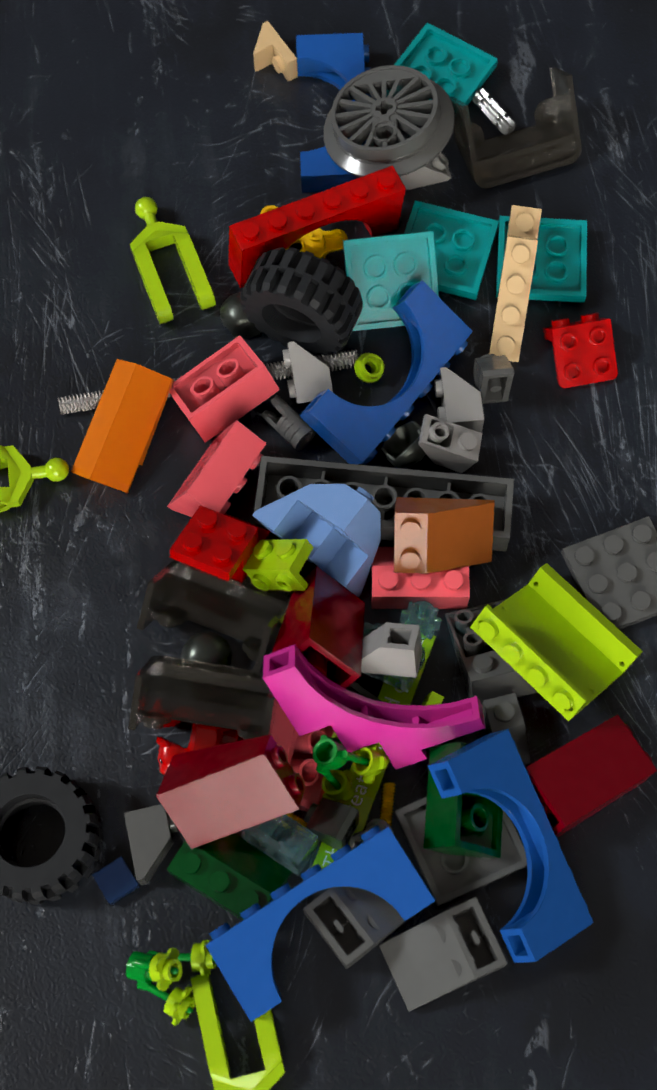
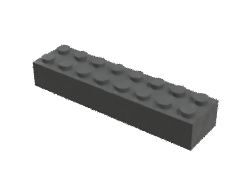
(286, 475)

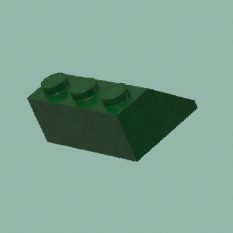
(462, 822)
(229, 873)

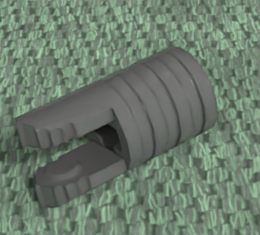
(290, 425)

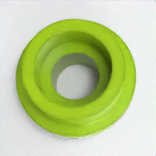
(374, 362)

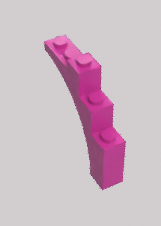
(358, 721)

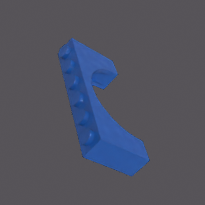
(336, 61)
(434, 338)
(552, 901)
(247, 947)

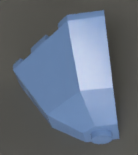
(338, 525)

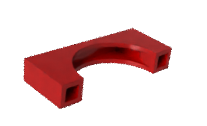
(370, 199)

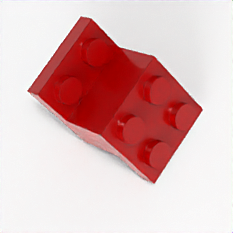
(217, 544)

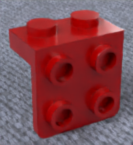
(583, 350)

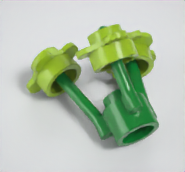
(332, 755)
(164, 970)

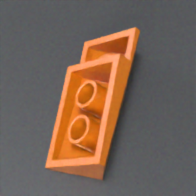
(123, 425)

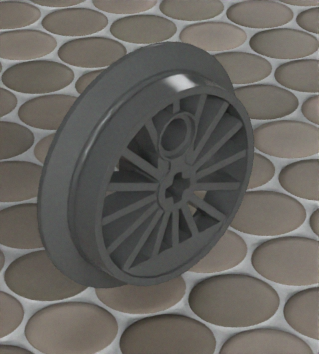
(385, 119)

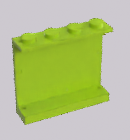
(557, 641)

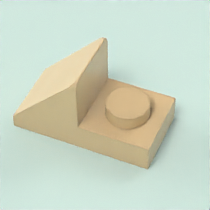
(273, 50)

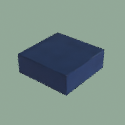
(116, 880)

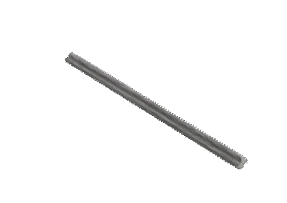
(278, 369)

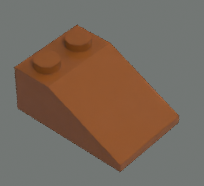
(442, 534)

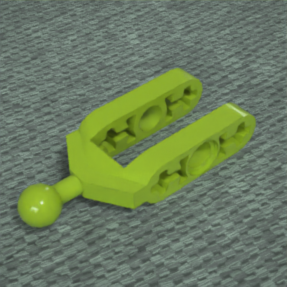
(159, 235)
(23, 475)
(215, 1045)

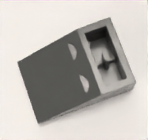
(481, 668)
(352, 921)
(443, 954)

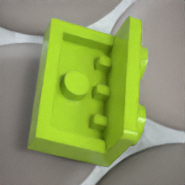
(277, 564)

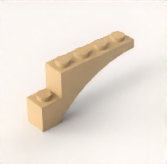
(515, 282)

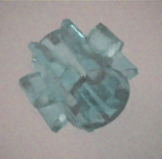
(422, 614)

